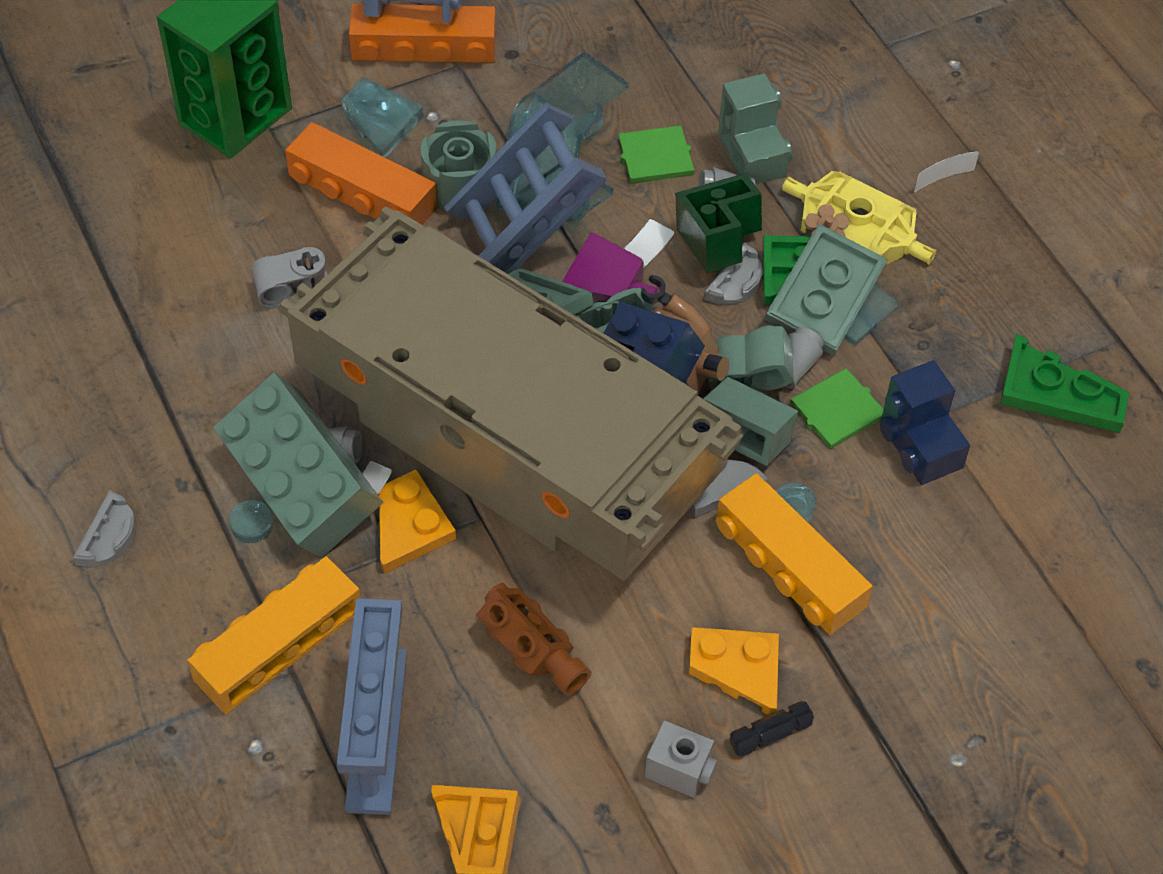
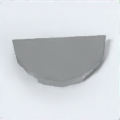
(738, 281)
(727, 480)
(108, 534)

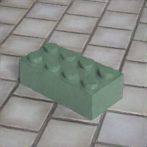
(297, 465)

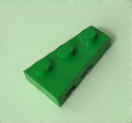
(1054, 389)

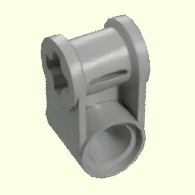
(281, 274)

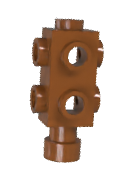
(530, 638)

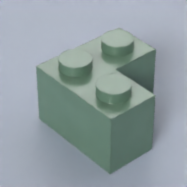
(751, 129)

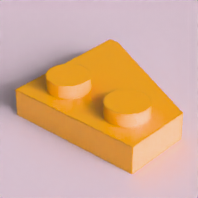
(410, 522)
(737, 663)
(478, 826)

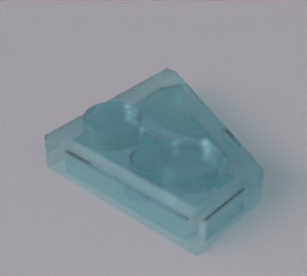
(381, 114)

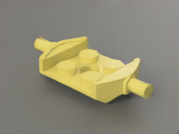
(884, 230)

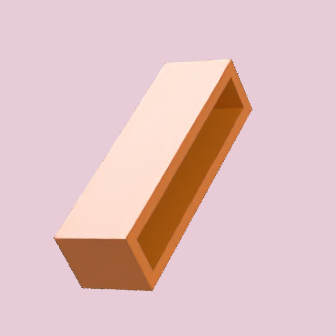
(420, 35)
(358, 175)

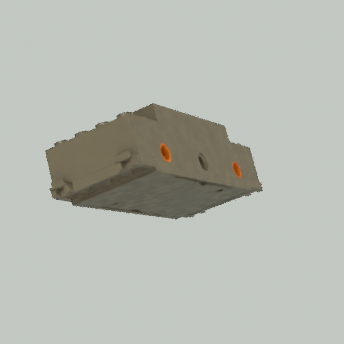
(509, 394)

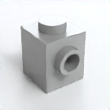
(681, 759)

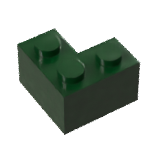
(716, 219)

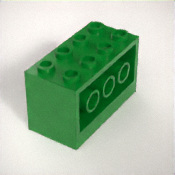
(226, 68)

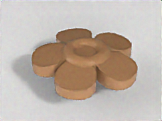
(825, 218)

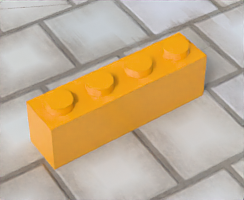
(793, 554)
(274, 635)

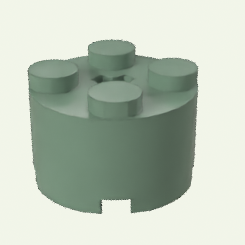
(455, 156)

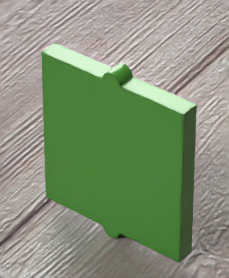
(655, 154)
(838, 408)

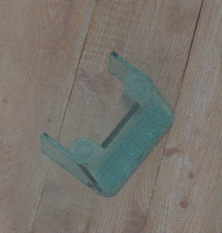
(582, 91)

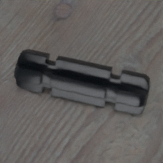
(771, 728)

